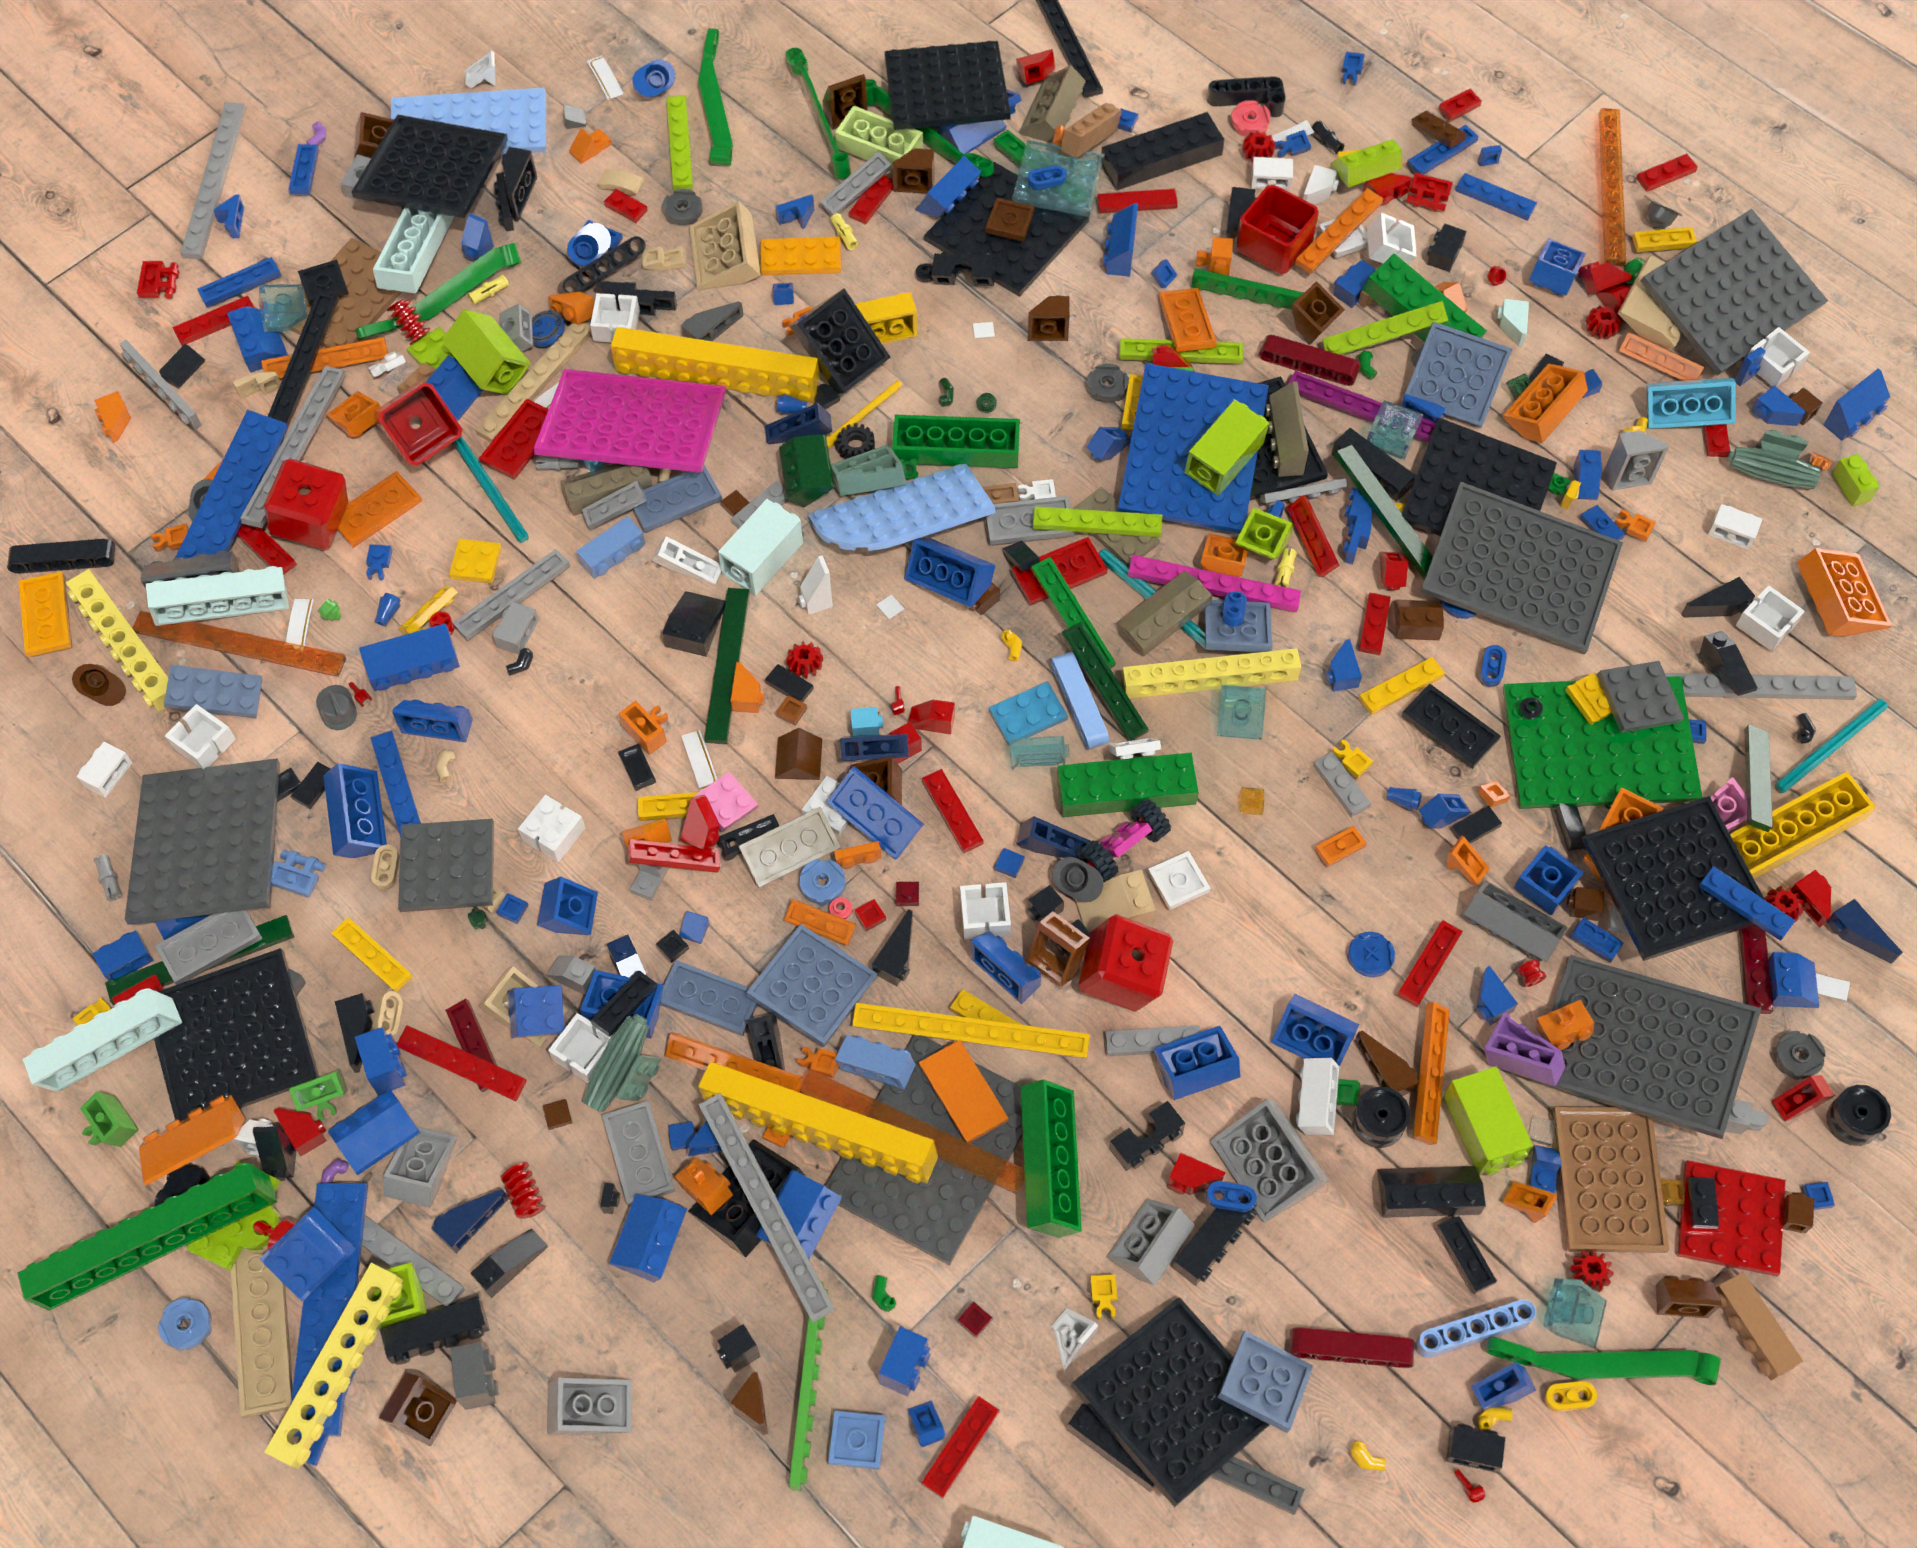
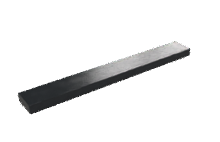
(1070, 45)
(303, 357)

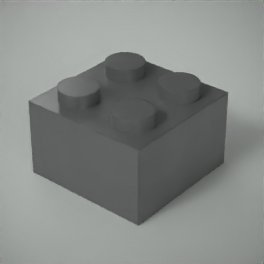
(473, 1375)

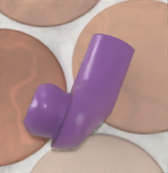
(319, 134)
(332, 1169)

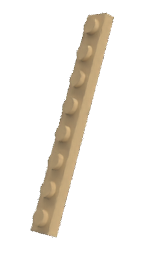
(535, 379)

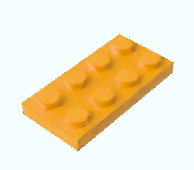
(800, 256)
(44, 614)

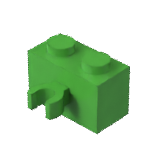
(319, 1092)
(107, 1120)

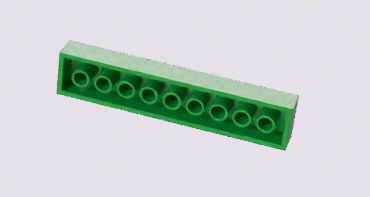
(146, 1236)

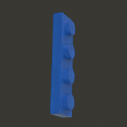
(1439, 153)
(1496, 196)
(239, 282)
(1747, 903)

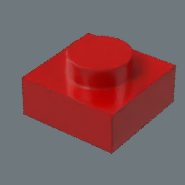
(870, 915)

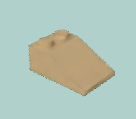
(1123, 896)
(497, 1003)

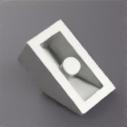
(1320, 185)
(245, 1137)

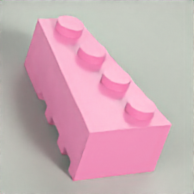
(1731, 805)

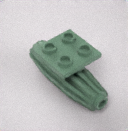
(1776, 461)
(621, 1068)

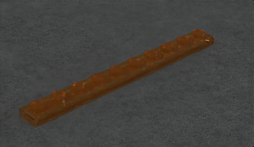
(1612, 187)
(243, 645)
(947, 1146)

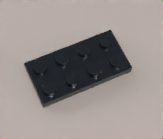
(1451, 726)

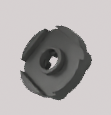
(684, 216)
(1107, 393)
(1794, 1066)

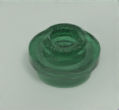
(986, 398)
(478, 918)

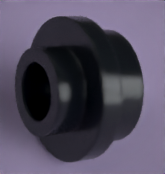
(924, 272)
(1529, 713)

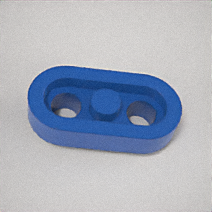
(1047, 177)
(1234, 608)
(1493, 667)
(1231, 1194)

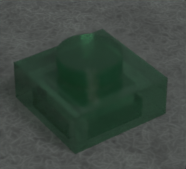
(1518, 385)

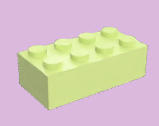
(868, 133)

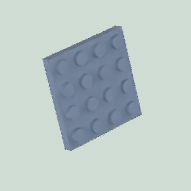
(1459, 373)
(812, 985)

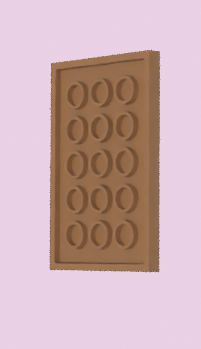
(362, 304)
(1610, 1180)

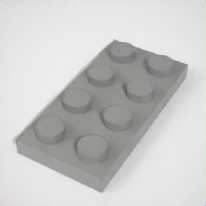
(1015, 521)
(207, 944)
(638, 1152)

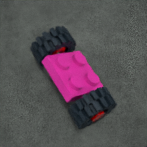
(1147, 822)

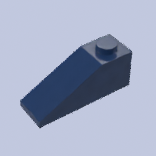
(806, 422)
(874, 746)
(1049, 839)
(1860, 929)
(625, 956)
(464, 1221)

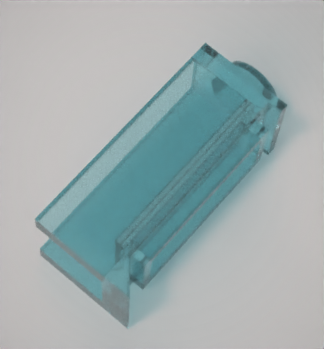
(1038, 751)

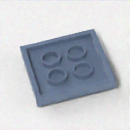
(1250, 636)
(1265, 1381)

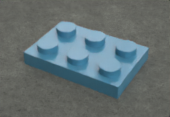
(1028, 712)

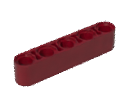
(1309, 360)
(1352, 1347)

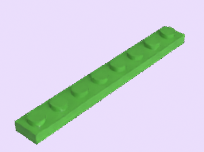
(807, 1399)

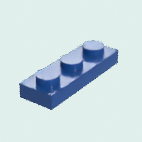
(303, 169)

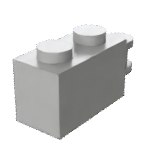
(1744, 1118)

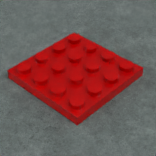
(1748, 1221)

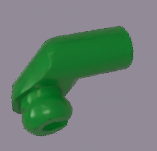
(1365, 359)
(880, 1295)

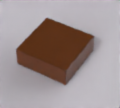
(734, 503)
(557, 1114)

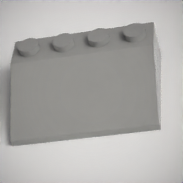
(1270, 1158)

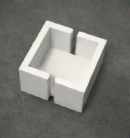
(1397, 240)
(607, 317)
(1782, 357)
(1770, 618)
(204, 741)
(553, 826)
(987, 913)
(579, 1047)

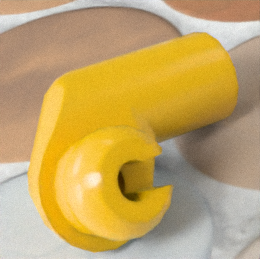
(1641, 425)
(1013, 643)
(1489, 1417)
(1364, 1459)

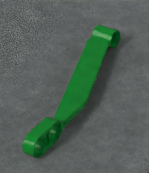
(798, 65)
(711, 96)
(931, 138)
(452, 289)
(1613, 1365)

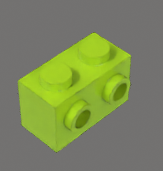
(1855, 479)

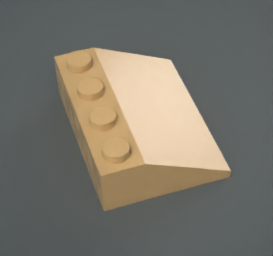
(725, 248)
(1645, 313)

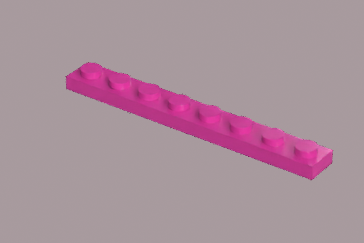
(1216, 583)

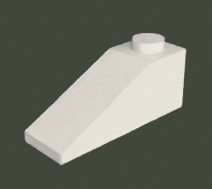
(686, 561)
(816, 588)

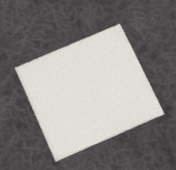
(983, 330)
(890, 606)

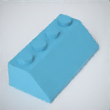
(1691, 403)

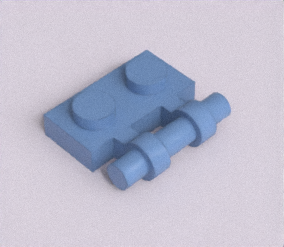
(294, 879)

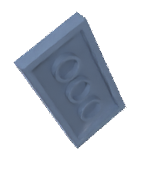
(676, 498)
(213, 691)
(708, 998)

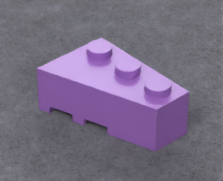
(1523, 1053)

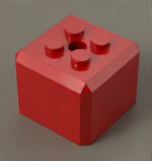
(1277, 228)
(436, 429)
(309, 517)
(1114, 974)

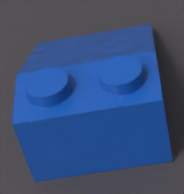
(1557, 267)

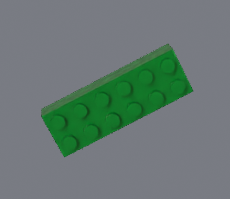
(1403, 289)
(957, 440)
(1125, 783)
(1050, 1159)

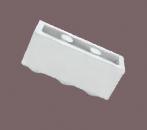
(1318, 1096)

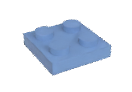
(857, 1440)

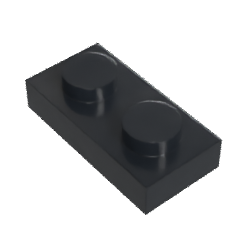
(1703, 1203)

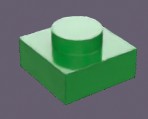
(1348, 1092)

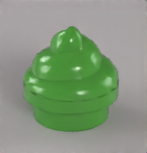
(330, 610)

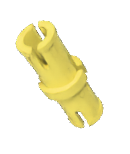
(844, 231)
(499, 283)
(1286, 568)

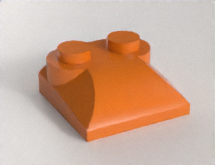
(354, 414)
(1223, 556)

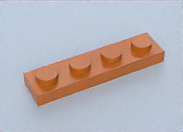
(1661, 358)

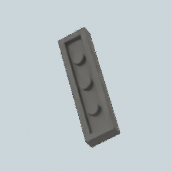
(1260, 1485)

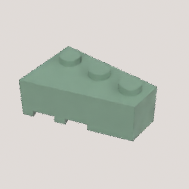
(868, 472)

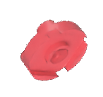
(1260, 116)

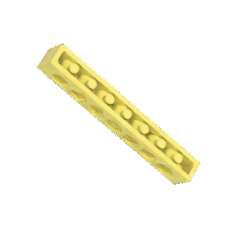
(114, 628)
(1211, 673)
(322, 1372)

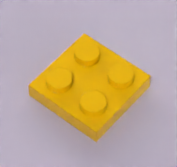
(475, 561)

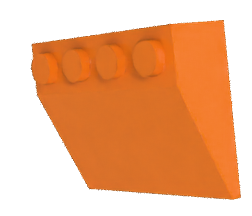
(1843, 592)
(190, 1138)

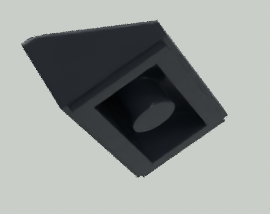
(181, 366)
(1571, 826)

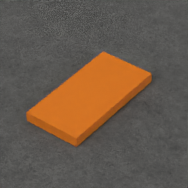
(1187, 319)
(377, 508)
(963, 1091)

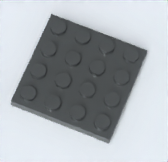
(446, 865)

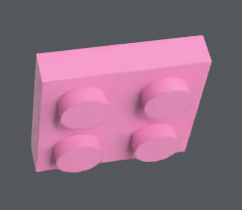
(728, 800)

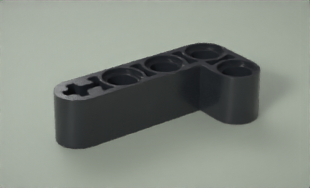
(1259, 89)

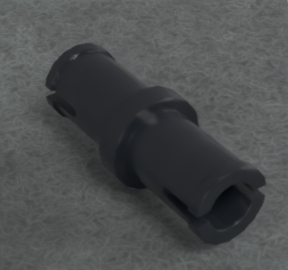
(1328, 137)

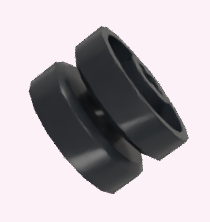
(1858, 1115)
(1381, 1117)

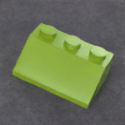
(1369, 163)

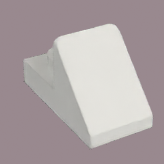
(481, 70)

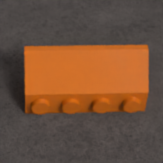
(1546, 402)
(1625, 808)

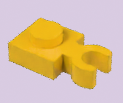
(1353, 761)
(1104, 1292)

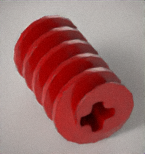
(408, 320)
(520, 1191)

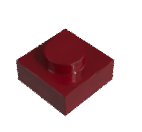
(907, 893)
(975, 1319)

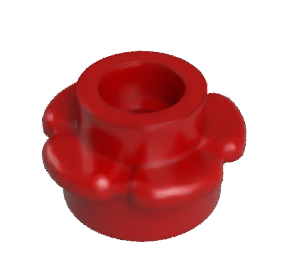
(1496, 275)

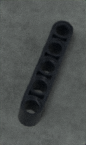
(609, 262)
(61, 556)

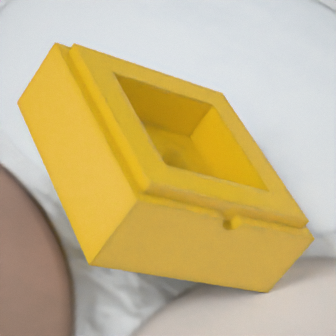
(1571, 494)

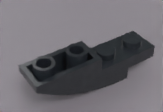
(648, 300)

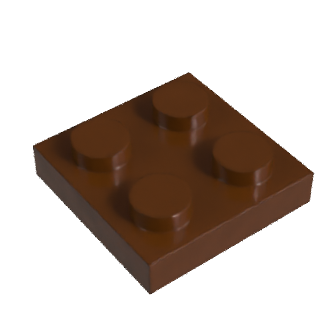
(1010, 219)

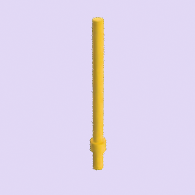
(865, 411)

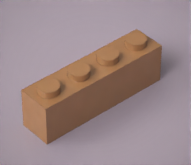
(1091, 130)
(1757, 1327)

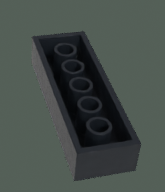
(1162, 151)

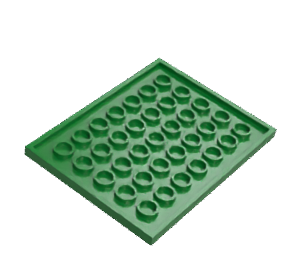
(1583, 764)

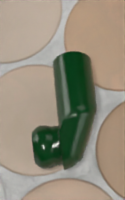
(947, 398)

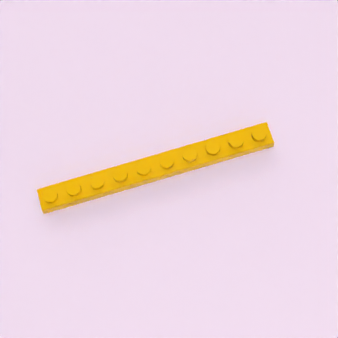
(971, 1030)

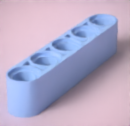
(1079, 700)
(1484, 1320)

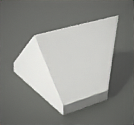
(1072, 1335)

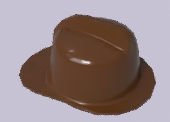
(98, 684)

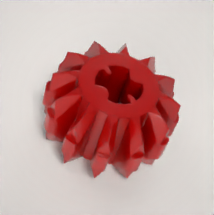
(1258, 145)
(1603, 322)
(804, 659)
(1785, 902)
(1584, 1263)

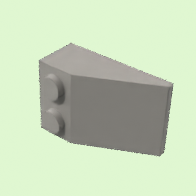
(419, 1167)
(589, 1406)

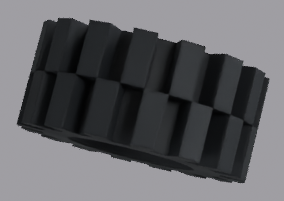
(851, 434)

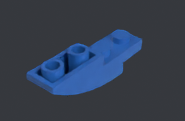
(1360, 522)

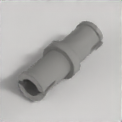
(556, 463)
(107, 878)

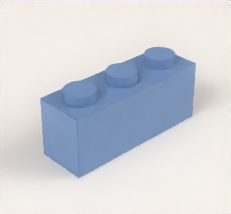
(611, 547)
(875, 1061)

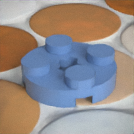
(822, 869)
(197, 1331)

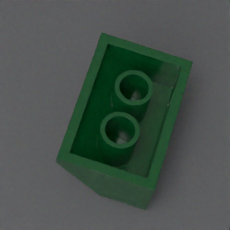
(806, 468)

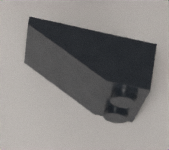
(519, 177)
(693, 623)

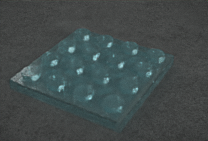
(1073, 196)

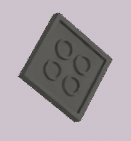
(1640, 696)

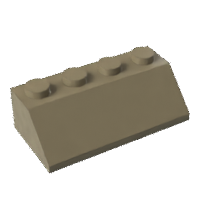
(1053, 104)
(1287, 431)
(597, 484)
(1165, 612)

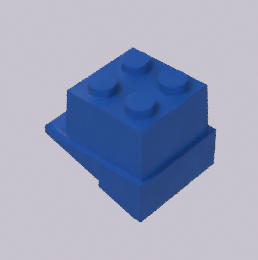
(307, 1254)

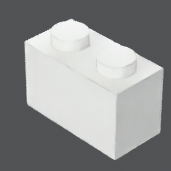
(1272, 171)
(1735, 526)
(104, 769)

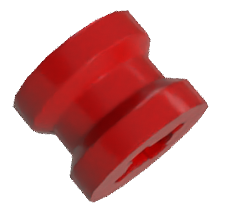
(441, 618)
(1531, 973)

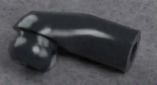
(523, 662)
(1808, 729)

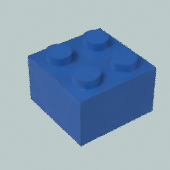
(1548, 880)
(536, 1011)
(381, 1060)
(903, 1361)

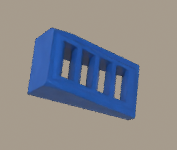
(1429, 409)

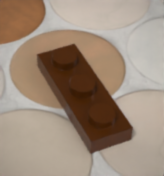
(1438, 129)

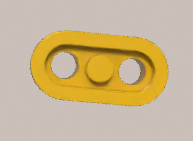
(1569, 1396)

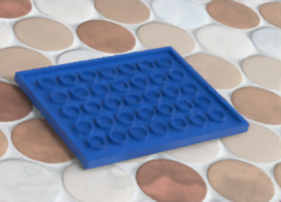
(1169, 420)

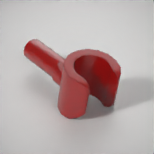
(360, 694)
(898, 706)
(1475, 1493)

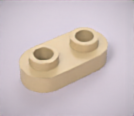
(385, 868)
(389, 1016)

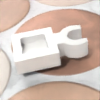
(390, 362)
(1039, 490)

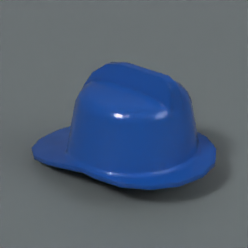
(654, 78)
(588, 244)

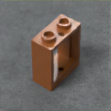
(1066, 936)

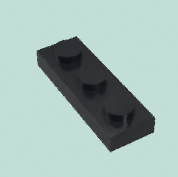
(503, 202)
(624, 1003)
(1466, 1254)

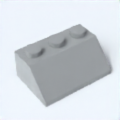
(1634, 460)
(1151, 1241)

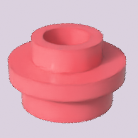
(846, 912)

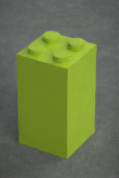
(486, 352)
(1226, 447)
(1488, 1121)

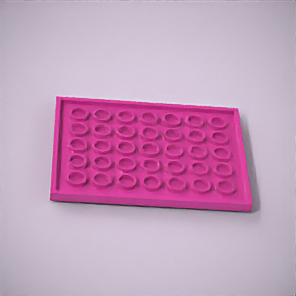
(631, 420)

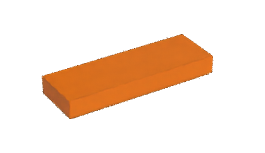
(820, 922)

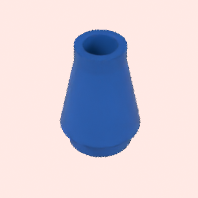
(789, 405)
(387, 608)
(1405, 797)

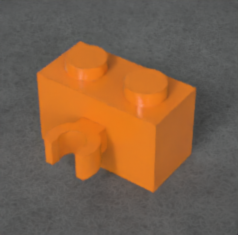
(1220, 257)
(644, 726)
(1566, 1025)
(704, 1185)

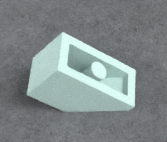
(1514, 319)

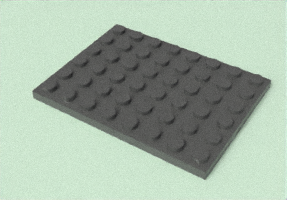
(1733, 290)
(1522, 567)
(203, 841)
(1655, 1046)
(938, 1213)

